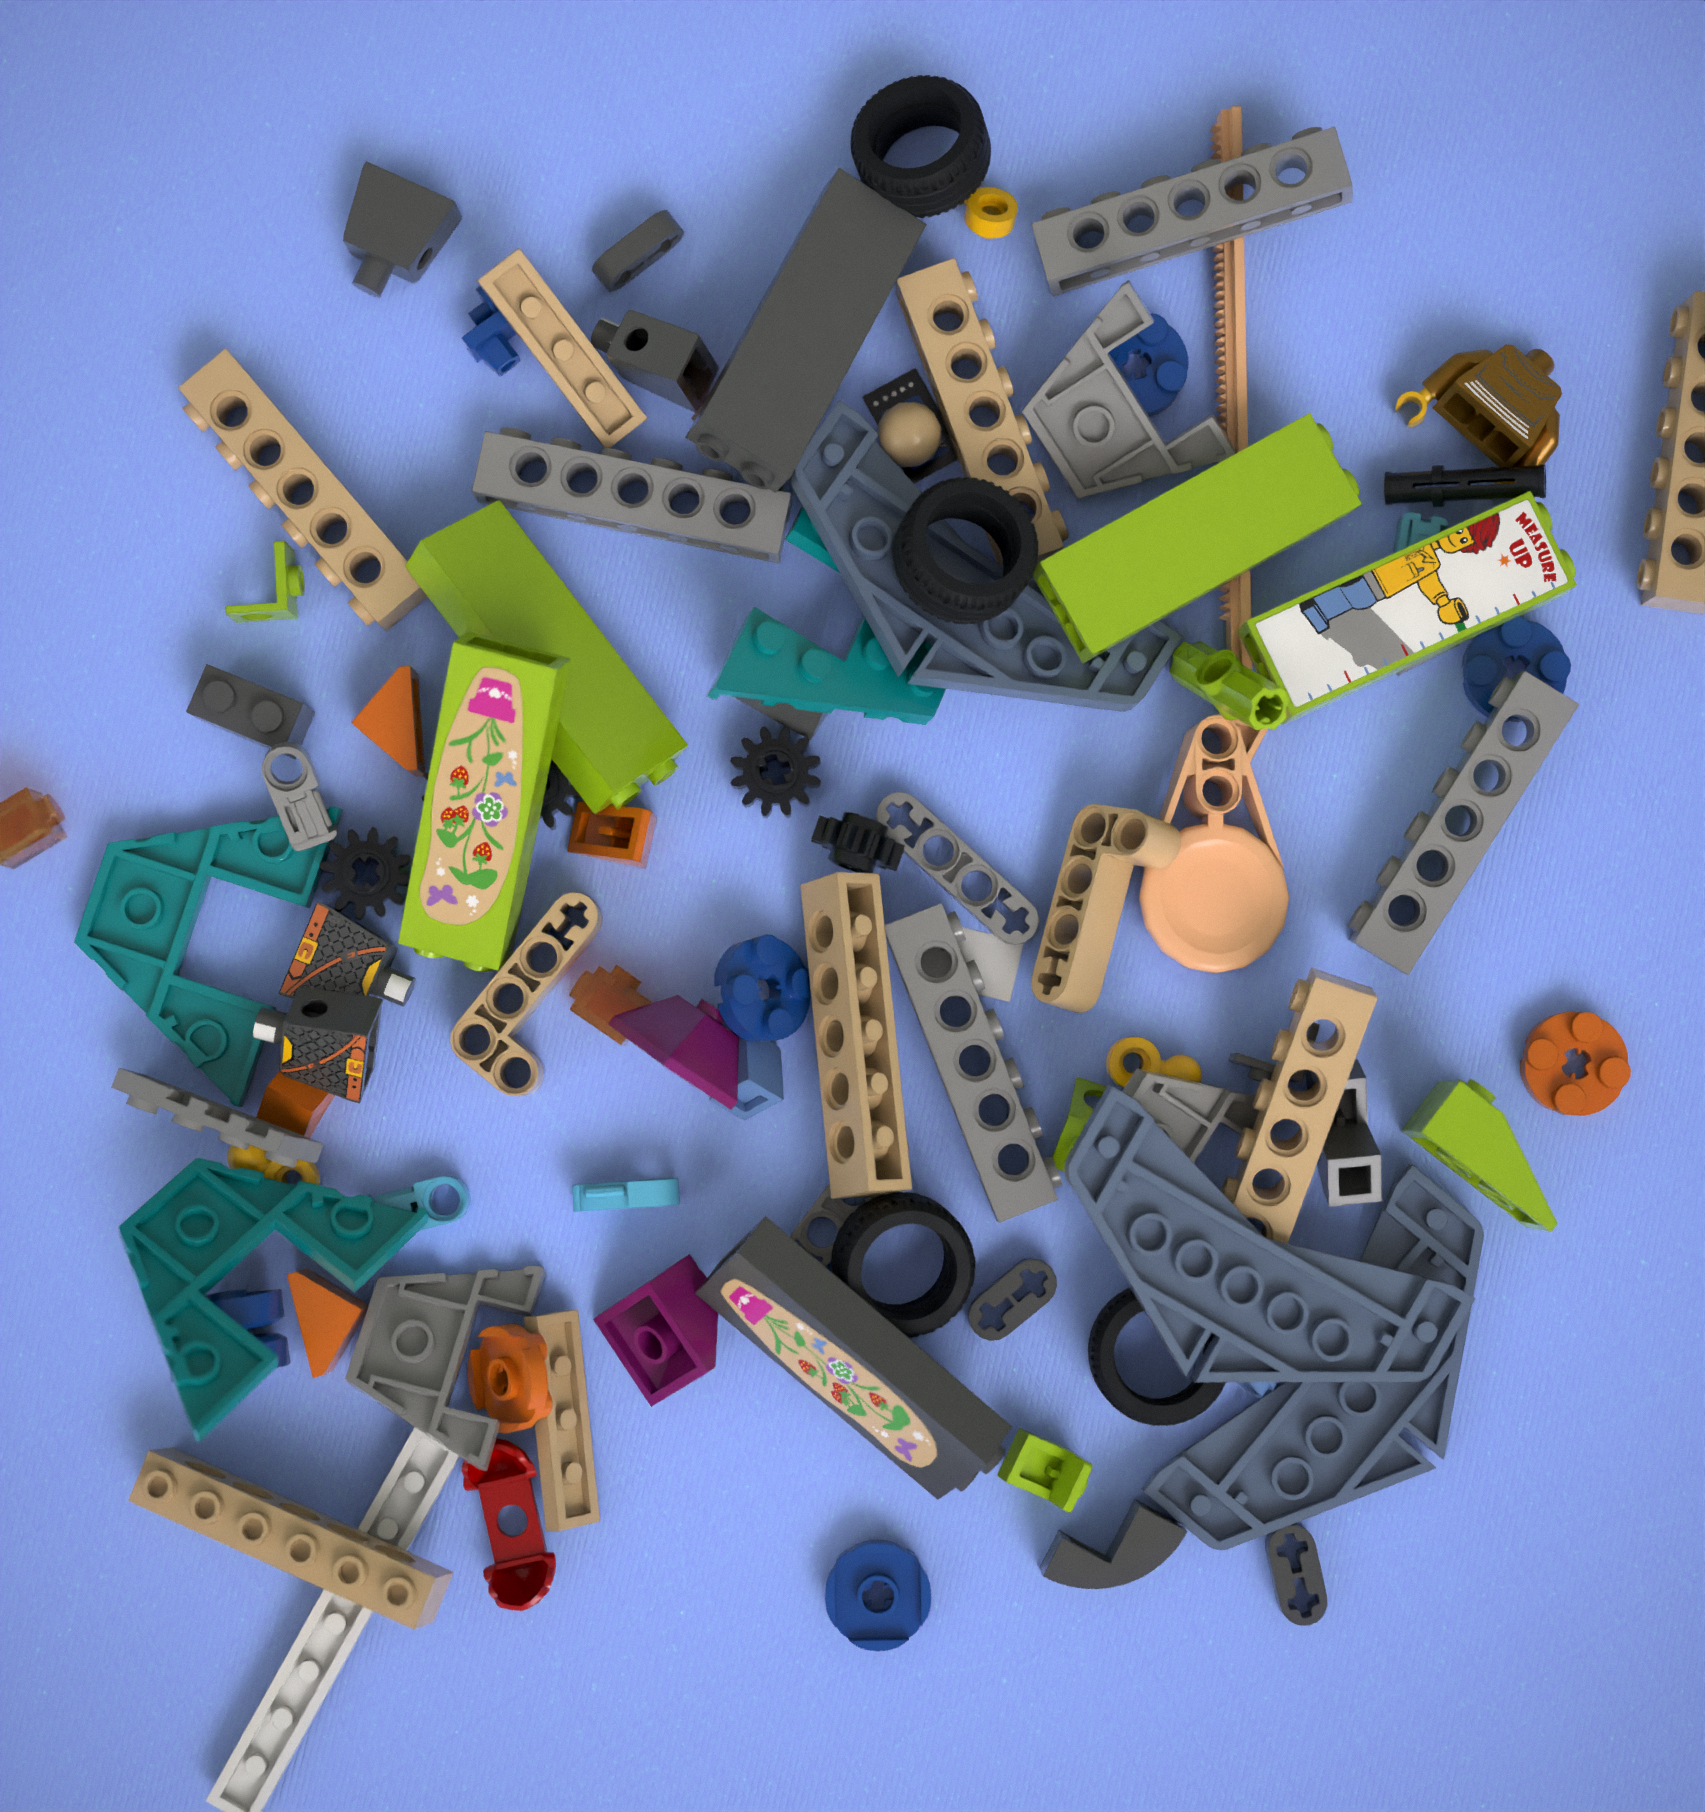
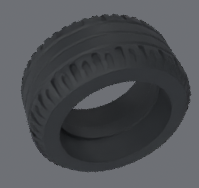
(914, 105)
(996, 514)
(956, 1276)
(1151, 1411)

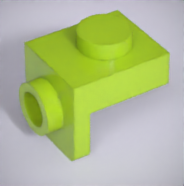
(1045, 1469)

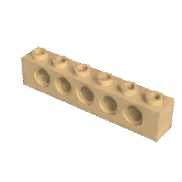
(943, 290)
(226, 385)
(1660, 576)
(1350, 1009)
(855, 1035)
(291, 1537)

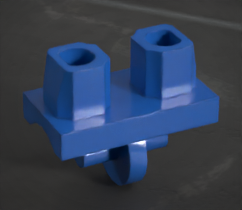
(490, 337)

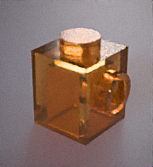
(28, 826)
(605, 995)

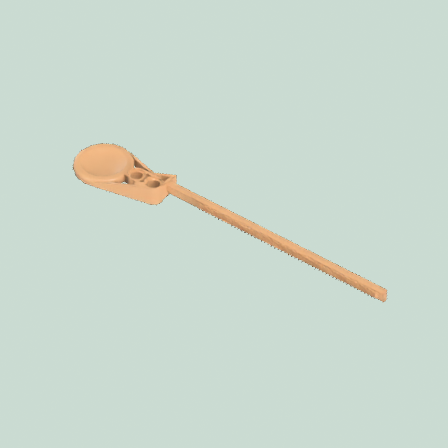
(1226, 887)

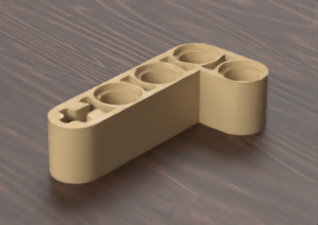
(1091, 897)
(535, 988)

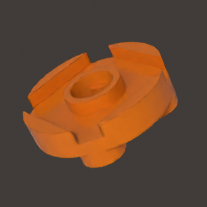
(1605, 1067)
(521, 1356)

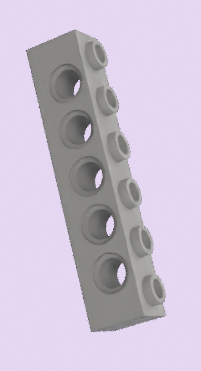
(1221, 219)
(508, 452)
(1545, 717)
(1006, 1193)

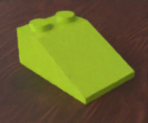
(1478, 1145)

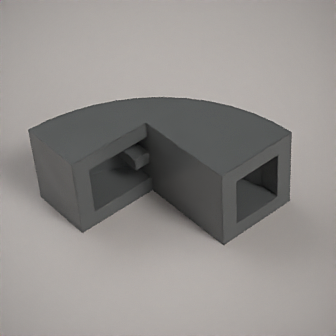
(1350, 1157)
(1137, 1549)

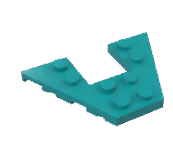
(784, 667)
(146, 915)
(203, 1229)

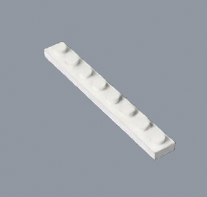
(327, 1636)

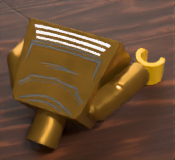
(1497, 403)

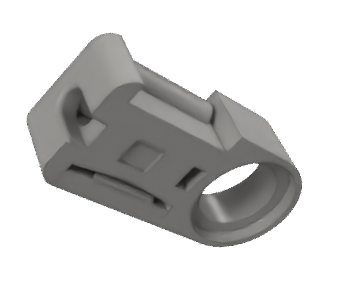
(297, 800)

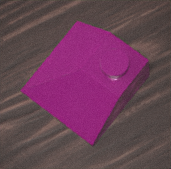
(687, 1043)
(664, 1331)

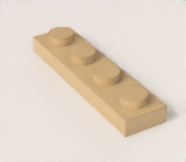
(561, 348)
(565, 1435)

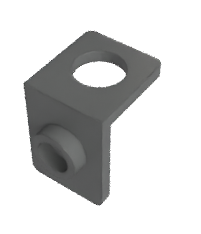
(1261, 1069)

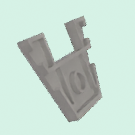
(1096, 421)
(1190, 1109)
(416, 1346)

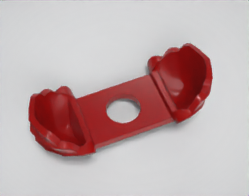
(522, 1564)

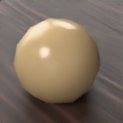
(909, 434)

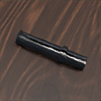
(1402, 486)

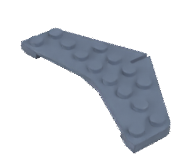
(857, 505)
(1208, 1270)
(1333, 1441)

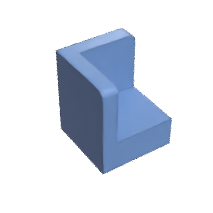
(758, 1078)

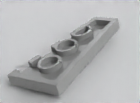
(234, 1126)

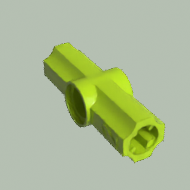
(1229, 685)

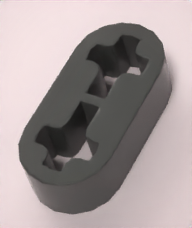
(637, 250)
(1021, 1308)
(1308, 1570)

